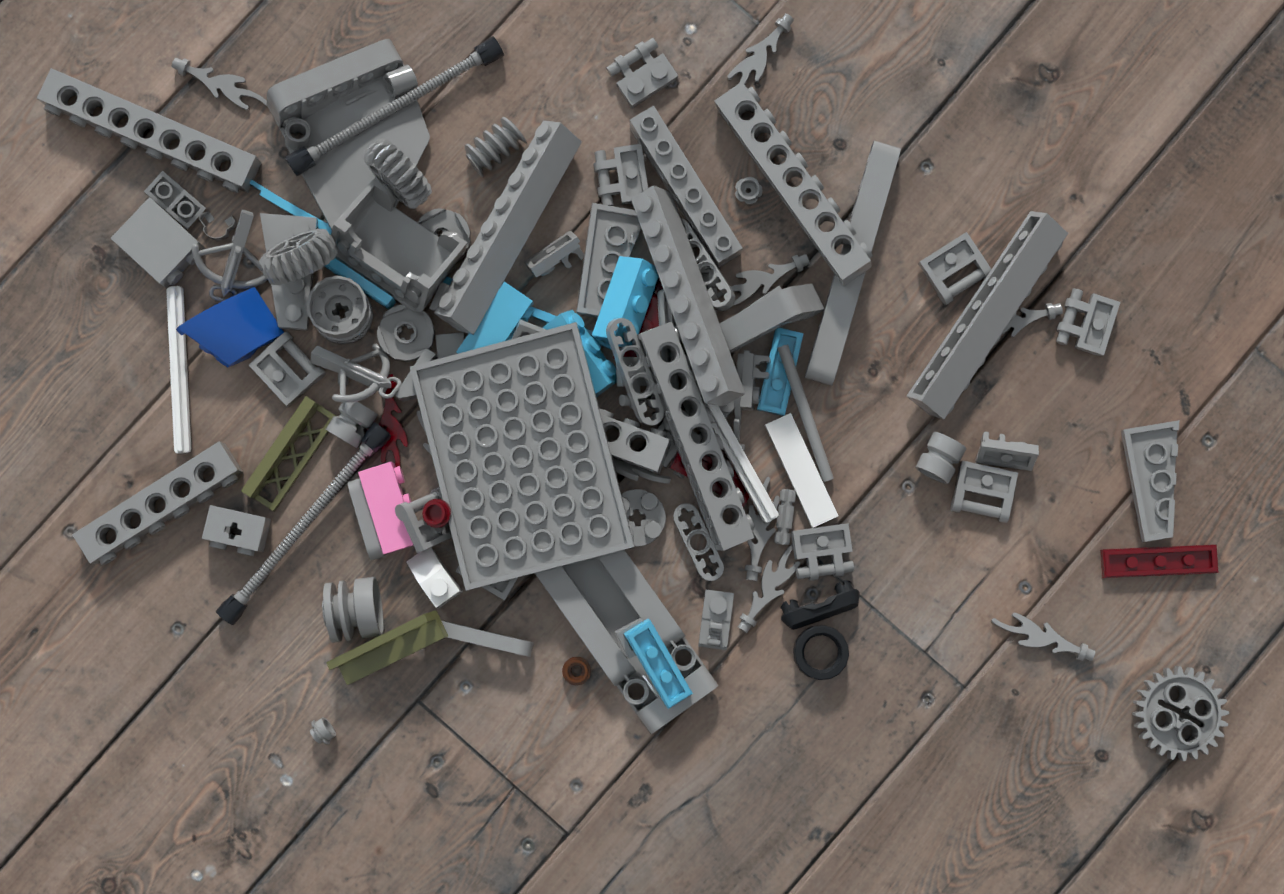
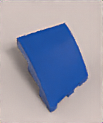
(233, 328)

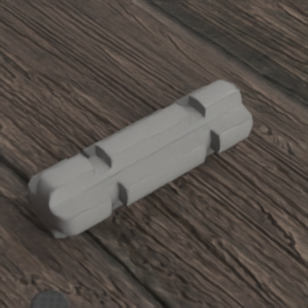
(785, 517)

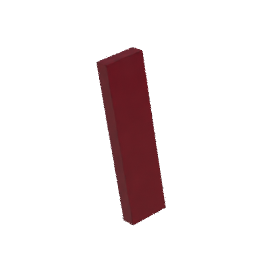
(1159, 561)

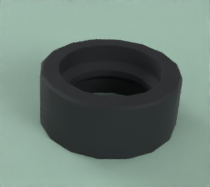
(842, 647)

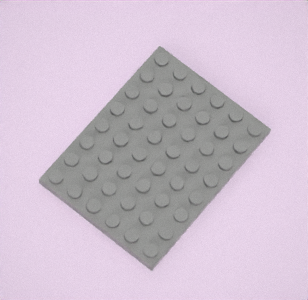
(522, 456)

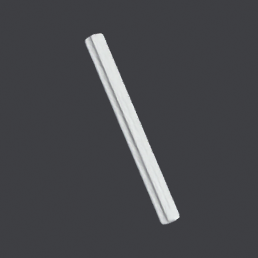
(178, 370)
(741, 464)

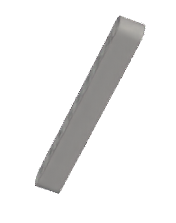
(843, 300)

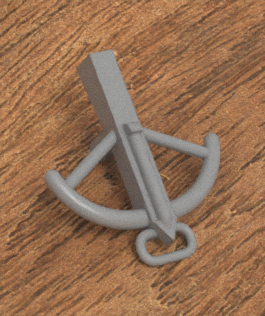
(237, 247)
(350, 369)

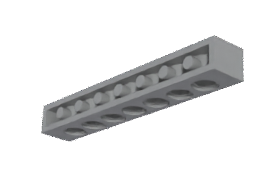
(60, 88)
(731, 107)
(712, 507)

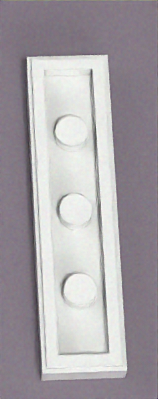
(801, 470)

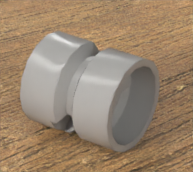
(351, 422)
(942, 454)

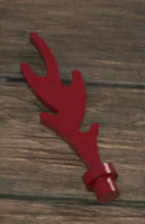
(393, 426)

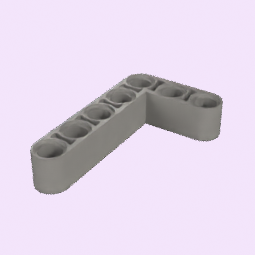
(782, 307)

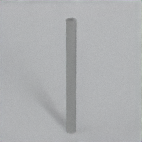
(805, 413)

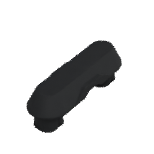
(798, 617)

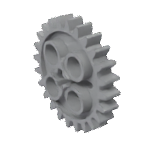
(1169, 735)

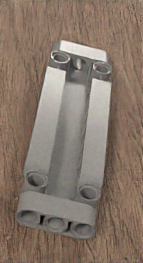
(607, 595)

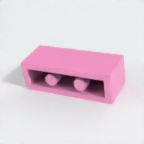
(383, 494)

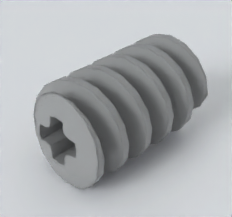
(494, 145)

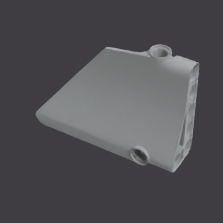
(333, 99)

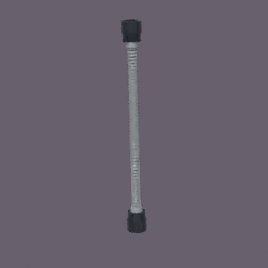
(484, 54)
(235, 605)

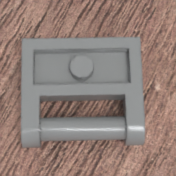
(950, 260)
(280, 376)
(988, 482)
(419, 532)

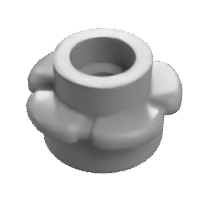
(742, 185)
(322, 731)

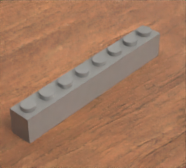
(508, 227)
(687, 297)
(987, 314)

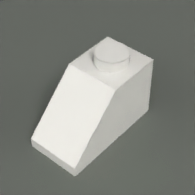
(434, 577)

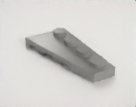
(609, 235)
(292, 297)
(1151, 469)

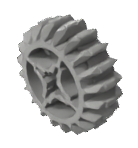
(397, 172)
(298, 256)

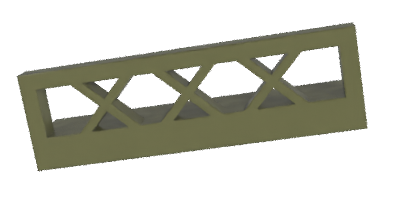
(279, 450)
(389, 647)

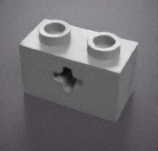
(219, 526)

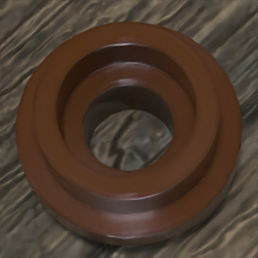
(573, 680)

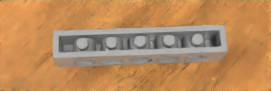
(685, 186)
(651, 457)
(93, 536)

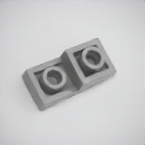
(174, 199)

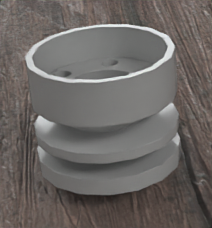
(330, 297)
(348, 610)

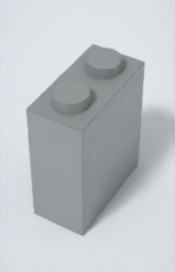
(157, 243)

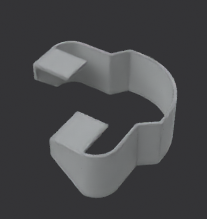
(210, 218)

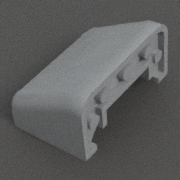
(394, 248)

